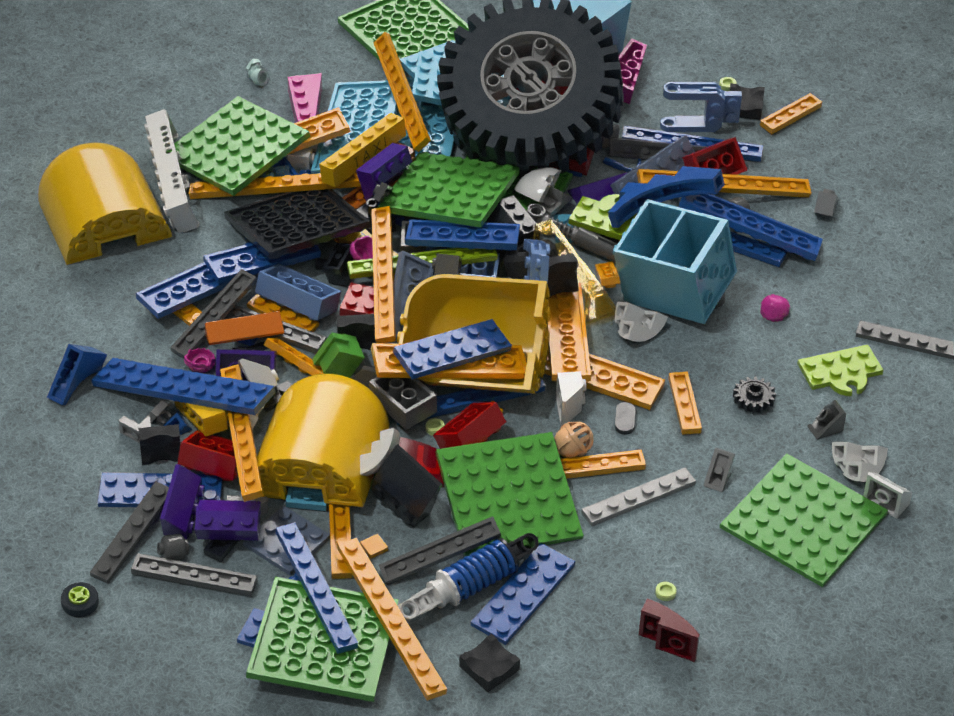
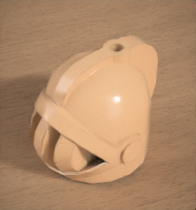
(568, 442)

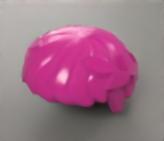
(362, 248)
(774, 307)
(199, 360)

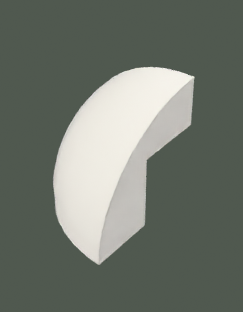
(537, 183)
(637, 323)
(380, 450)
(858, 460)

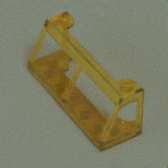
(597, 301)

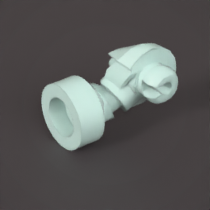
(257, 74)

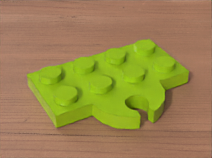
(594, 216)
(841, 369)

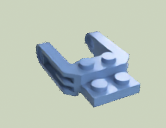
(719, 106)
(538, 260)

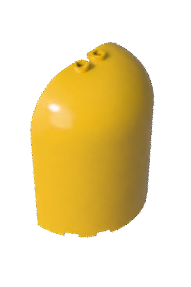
(98, 197)
(458, 301)
(319, 439)

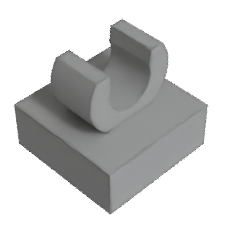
(159, 411)

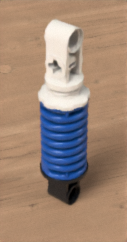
(470, 575)

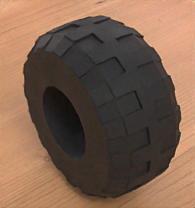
(515, 260)

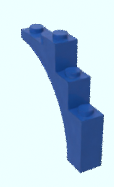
(663, 188)

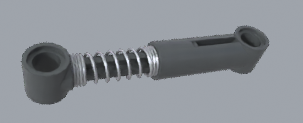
(579, 236)

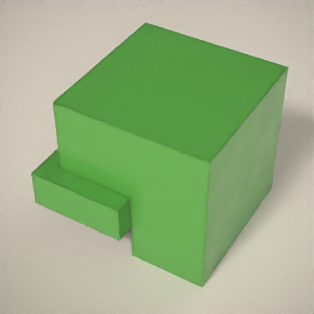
(339, 355)

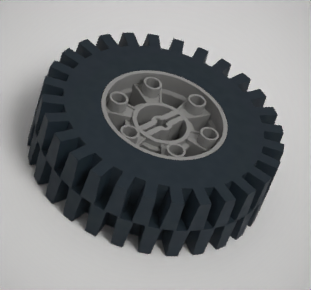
(538, 121)

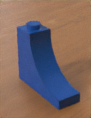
(75, 366)

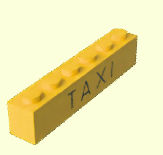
(361, 149)

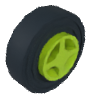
(75, 592)

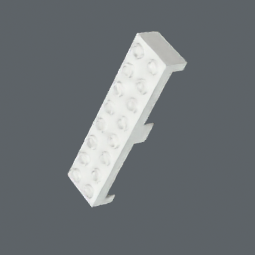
(162, 133)

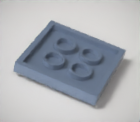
(269, 545)

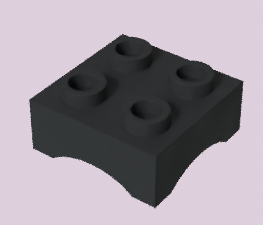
(751, 101)
(562, 274)
(359, 326)
(159, 443)
(489, 663)

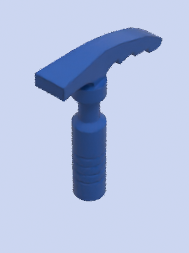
(617, 165)

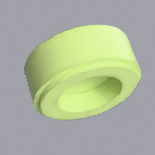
(725, 83)
(434, 425)
(665, 591)

